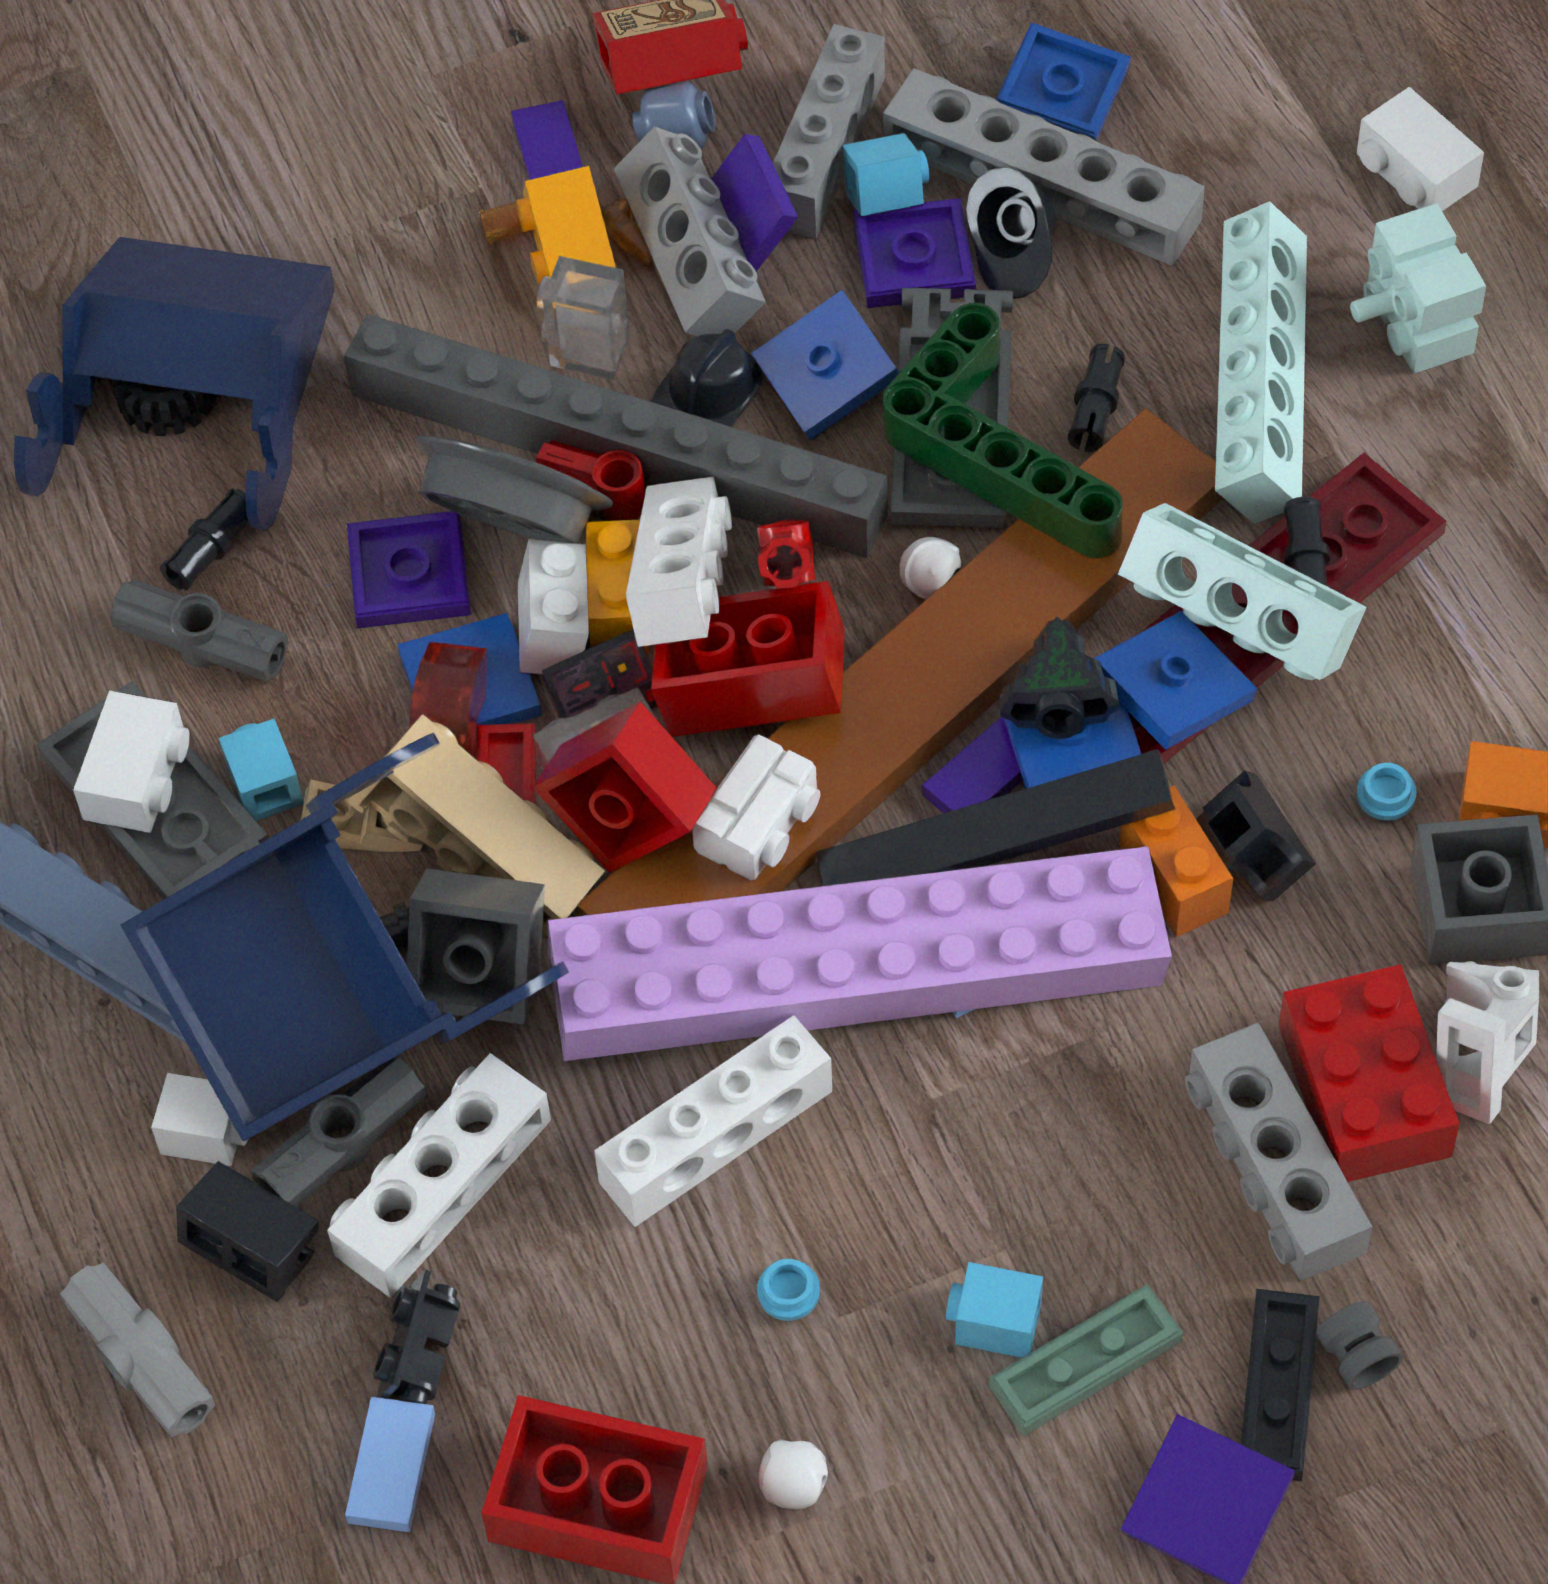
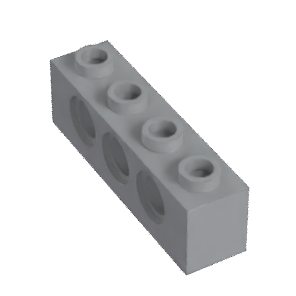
(826, 118)
(689, 233)
(1249, 1067)

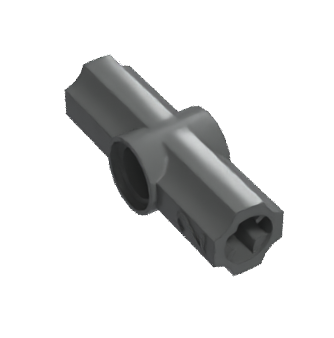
(225, 641)
(365, 1109)

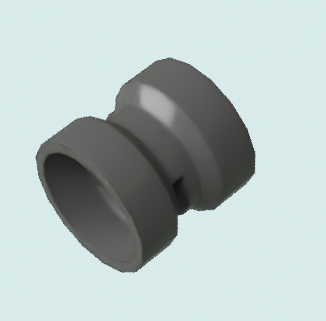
(1359, 1345)

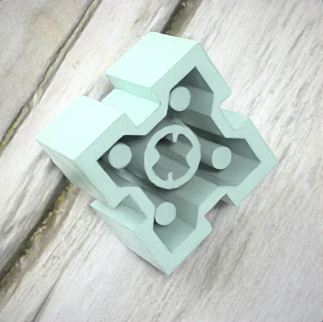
(1422, 289)

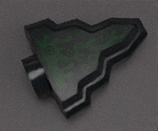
(1059, 686)

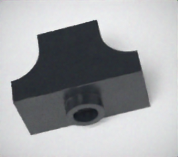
(1254, 837)

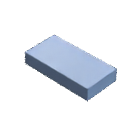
(390, 1464)

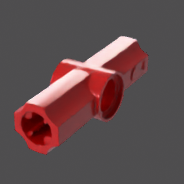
(786, 553)

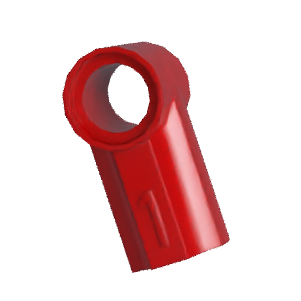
(602, 474)

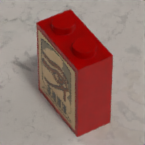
(668, 42)

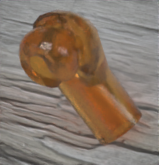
(624, 231)

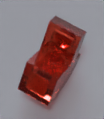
(451, 690)

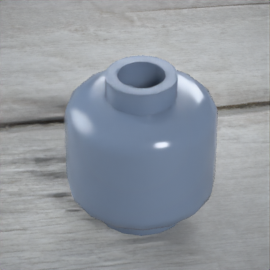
(678, 110)

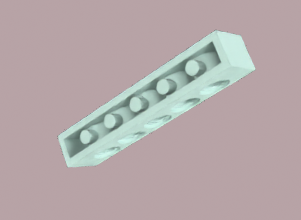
(1261, 363)

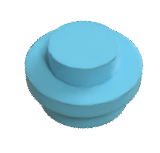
(1386, 792)
(788, 1290)

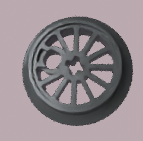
(507, 490)

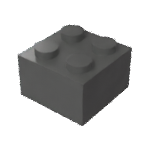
(1481, 888)
(474, 940)

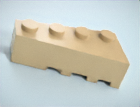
(478, 822)

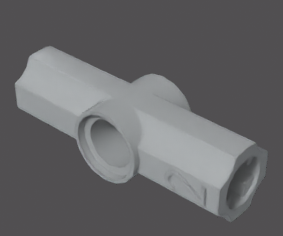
(137, 1349)

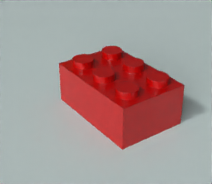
(761, 663)
(1368, 1073)
(595, 1490)

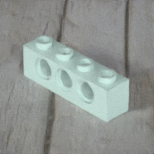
(1323, 615)

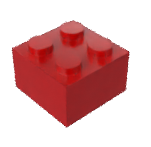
(625, 787)

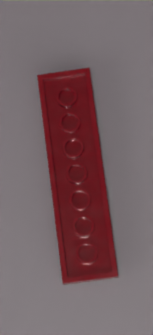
(1371, 533)

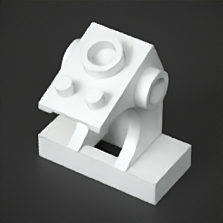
(1492, 1013)

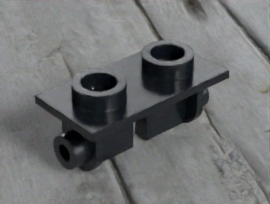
(420, 1318)

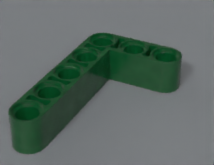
(934, 426)

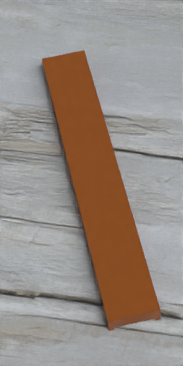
(936, 672)

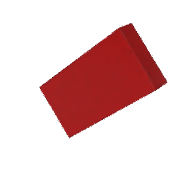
(511, 753)

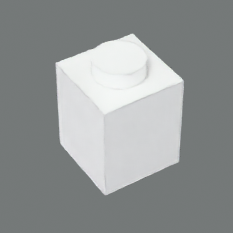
(193, 1122)

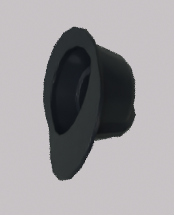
(1011, 231)
(711, 379)

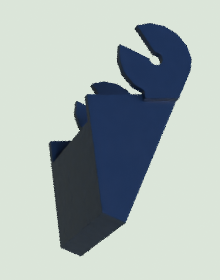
(187, 325)
(291, 971)

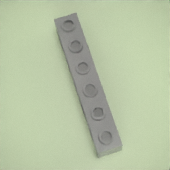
(1084, 180)

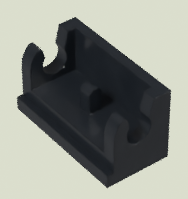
(246, 1230)

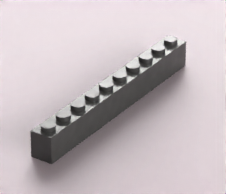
(535, 405)

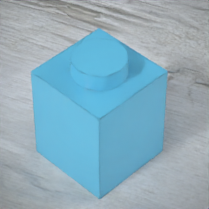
(884, 174)
(261, 769)
(996, 1309)

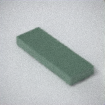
(1085, 1359)

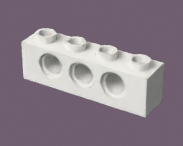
(678, 561)
(714, 1120)
(392, 1251)

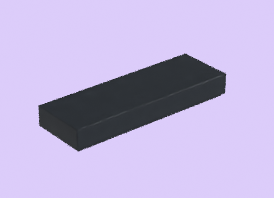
(1280, 1376)

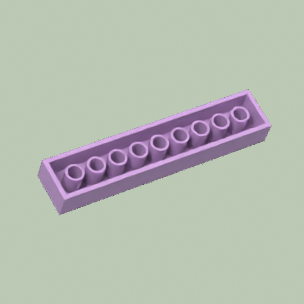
(857, 952)

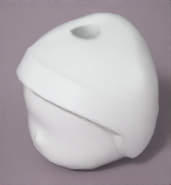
(928, 565)
(792, 1474)

